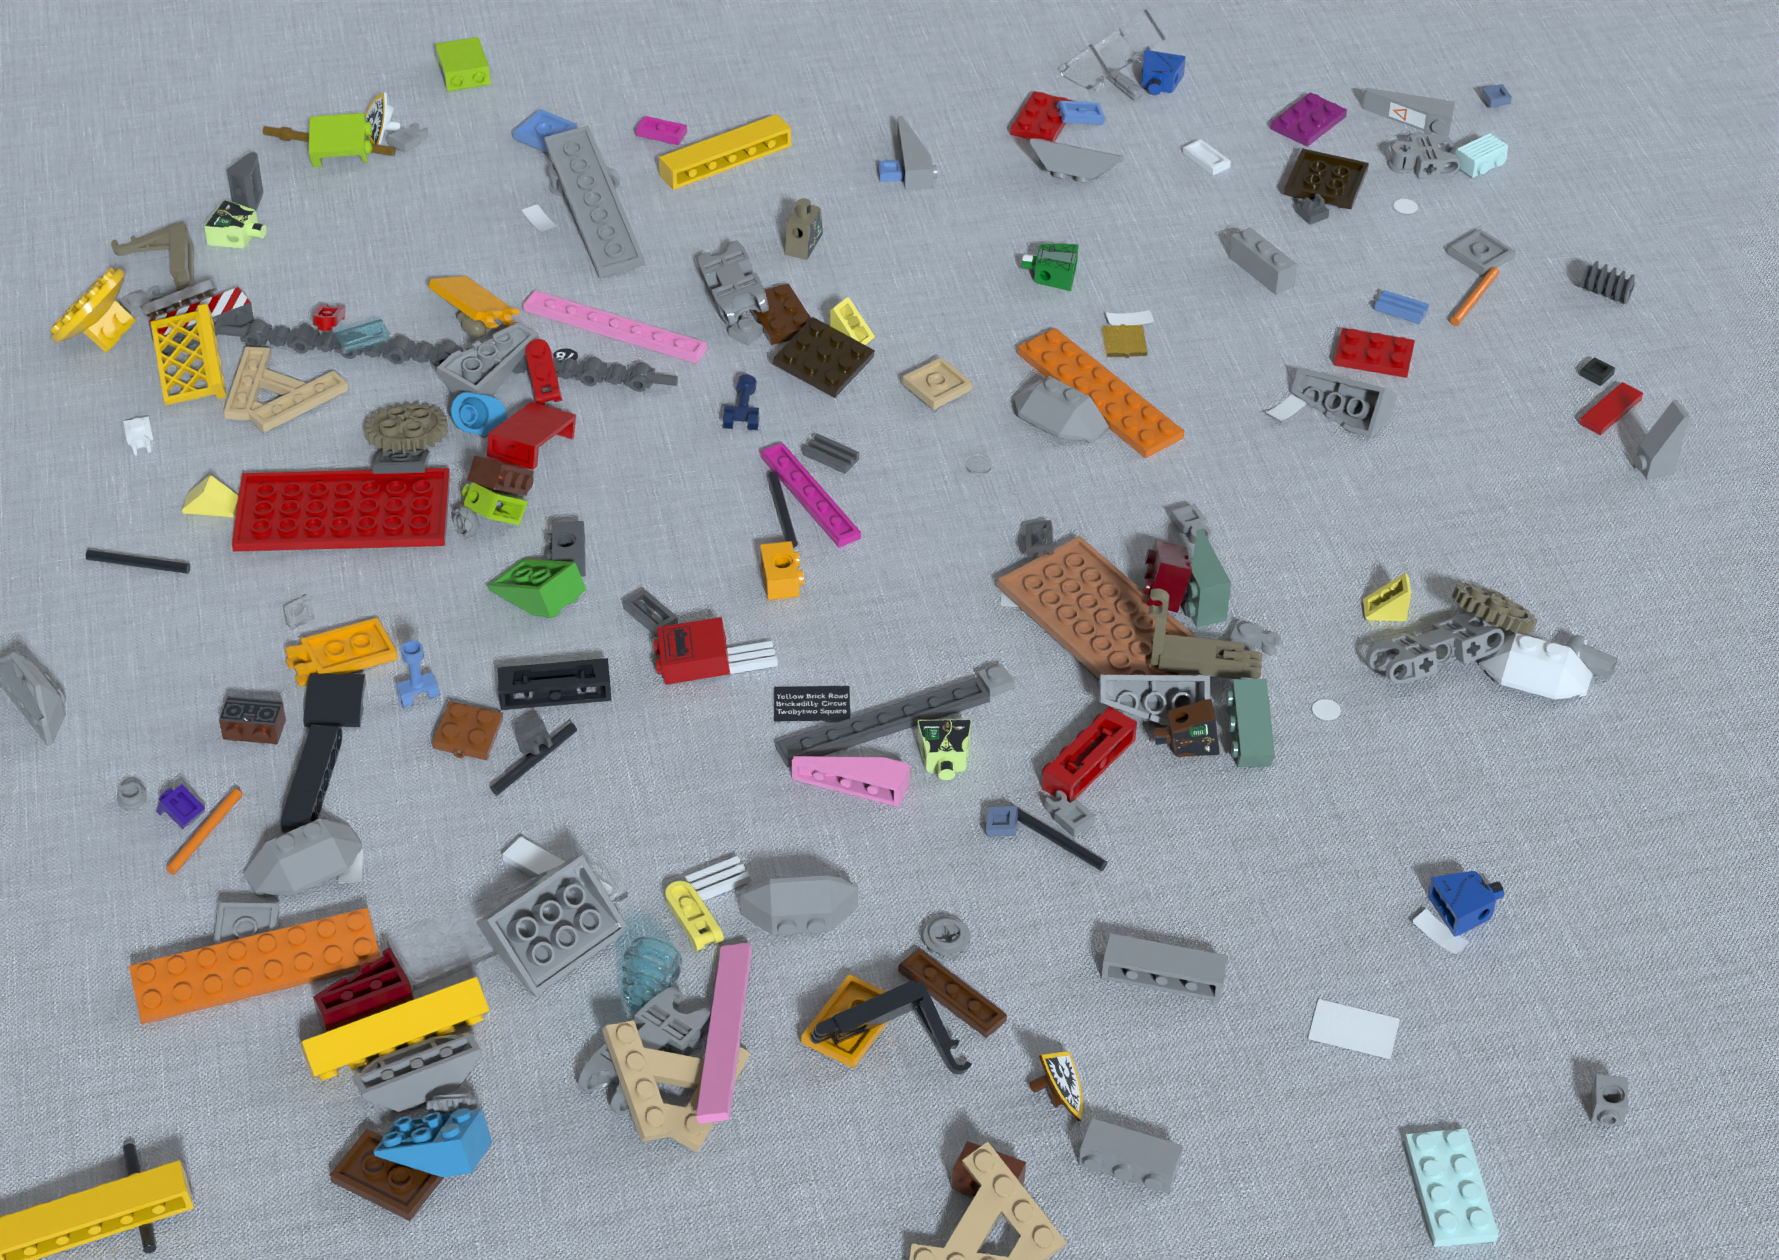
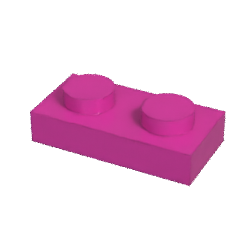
(661, 130)

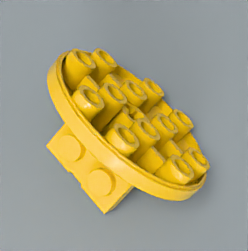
(96, 313)

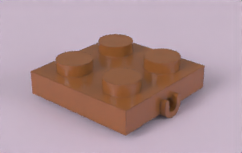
(467, 730)

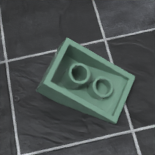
(1208, 585)

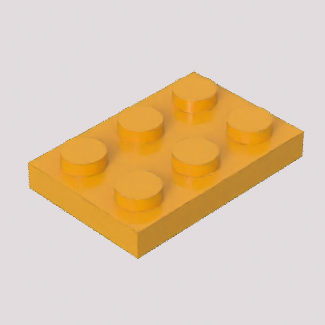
(849, 994)

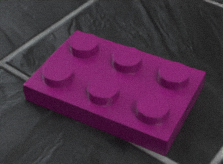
(1308, 119)

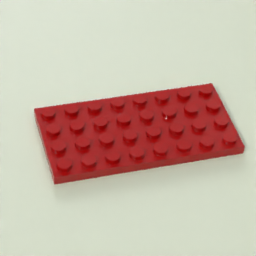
(341, 510)

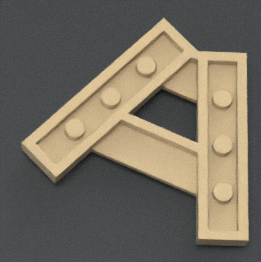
(297, 395)
(638, 1073)
(998, 1195)

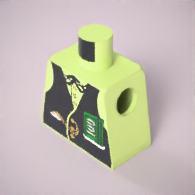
(233, 226)
(944, 745)

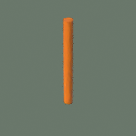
(1474, 296)
(203, 832)

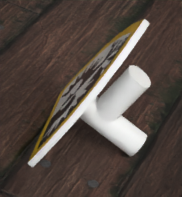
(380, 115)

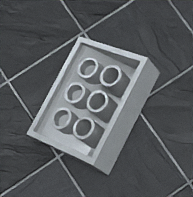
(553, 925)

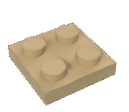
(937, 383)

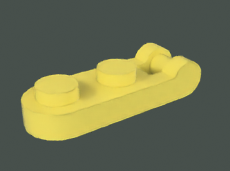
(692, 915)

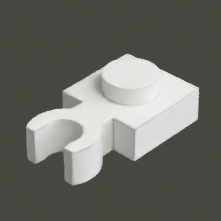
(138, 433)

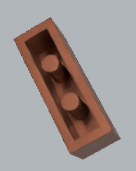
(501, 475)

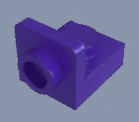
(180, 806)

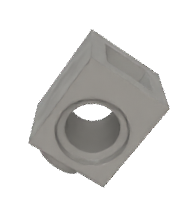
(1609, 1100)

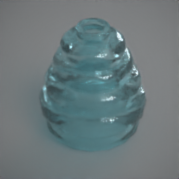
(648, 970)

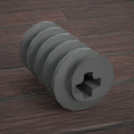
(1608, 282)

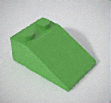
(540, 586)

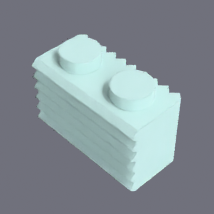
(1482, 155)

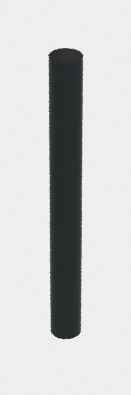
(782, 508)
(137, 561)
(532, 760)
(1061, 840)
(132, 1166)

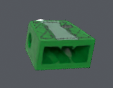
(1054, 265)

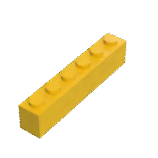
(724, 151)
(393, 1028)
(95, 1213)

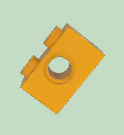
(780, 570)

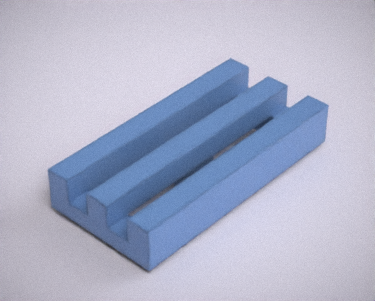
(1081, 112)
(1401, 306)

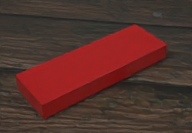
(1611, 408)

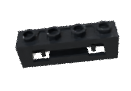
(554, 683)

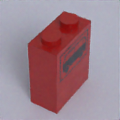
(692, 651)

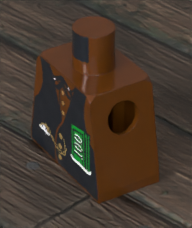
(1191, 730)

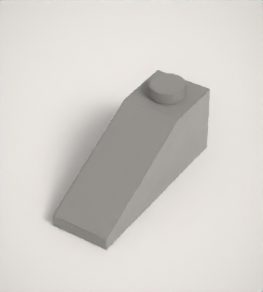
(1662, 445)

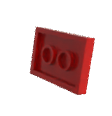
(1039, 118)
(1374, 352)

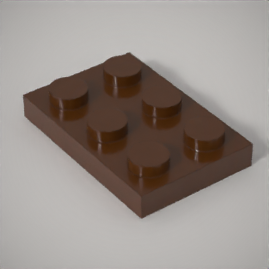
(785, 314)
(383, 1181)

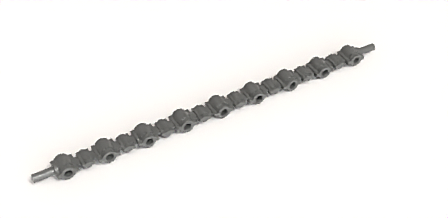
(402, 349)

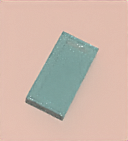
(362, 336)

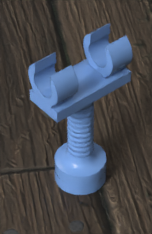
(412, 654)

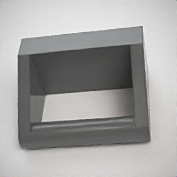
(240, 181)

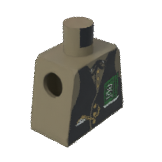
(804, 221)

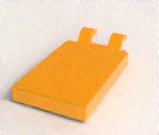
(473, 300)
(341, 650)

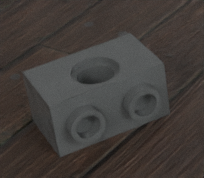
(568, 544)

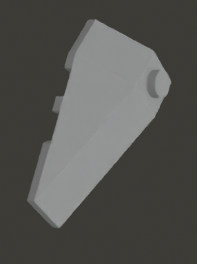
(486, 363)
(1350, 403)
(1153, 694)

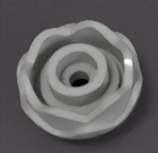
(466, 521)

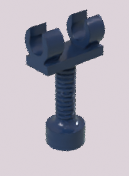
(745, 386)

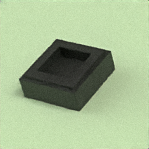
(1597, 371)

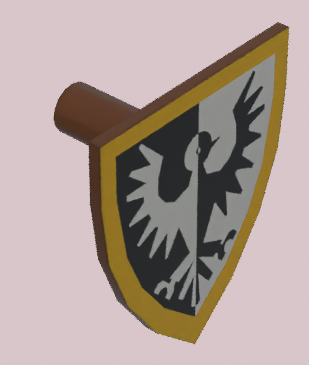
(1061, 1081)

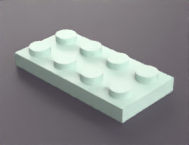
(1450, 1188)

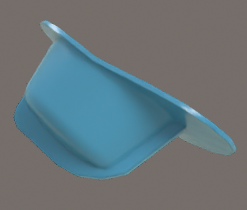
(477, 413)

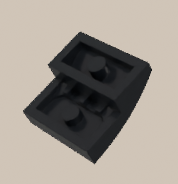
(334, 700)

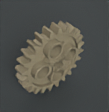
(406, 427)
(1494, 608)

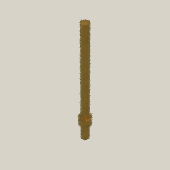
(288, 134)

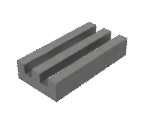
(834, 452)
(1040, 547)
(646, 615)

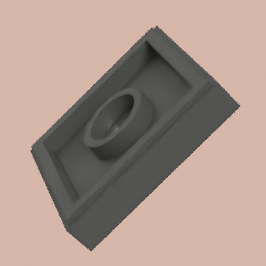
(401, 463)

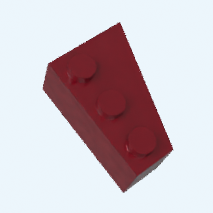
(366, 993)

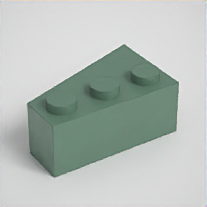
(1250, 723)

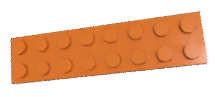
(1122, 408)
(253, 965)

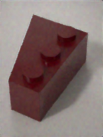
(1167, 570)

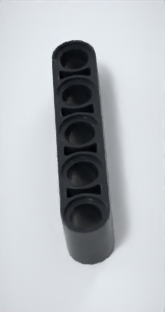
(312, 777)

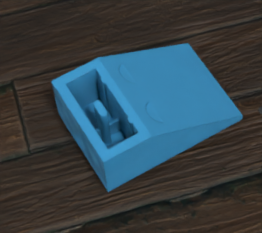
(437, 1142)

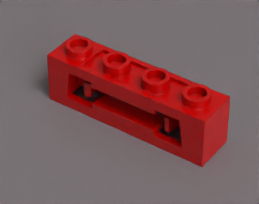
(1062, 772)

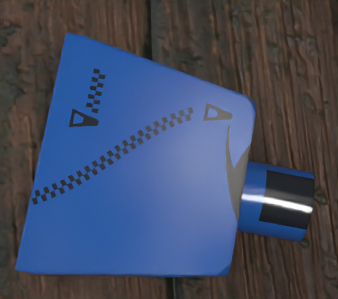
(1162, 71)
(1464, 900)

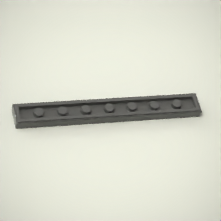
(884, 721)

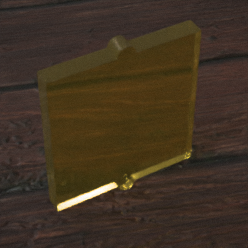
(1124, 341)

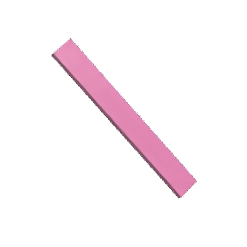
(615, 326)
(724, 1034)

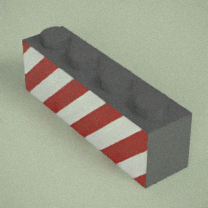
(227, 308)

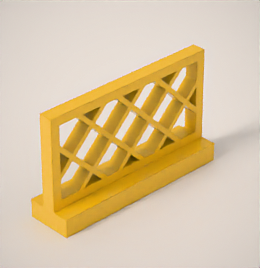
(209, 356)

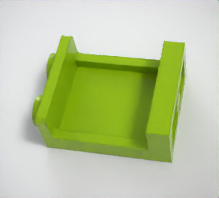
(463, 63)
(339, 137)

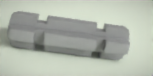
(1125, 84)

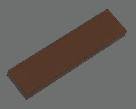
(953, 993)

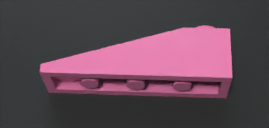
(864, 777)

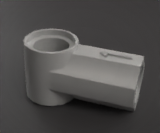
(1594, 659)

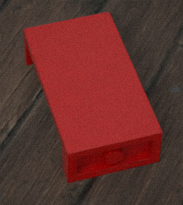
(523, 433)

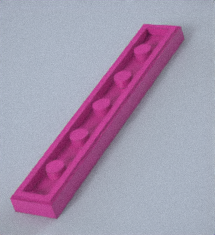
(810, 495)

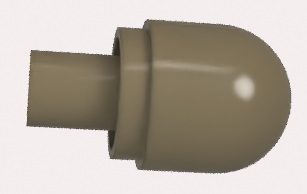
(473, 328)

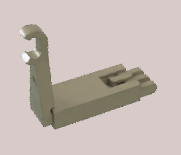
(181, 251)
(1198, 655)

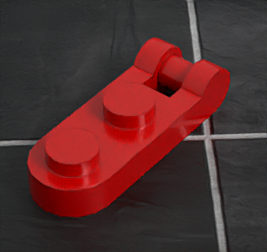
(328, 317)
(543, 371)

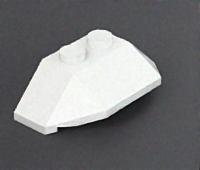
(1538, 667)

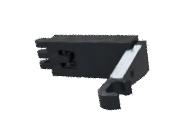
(888, 1007)

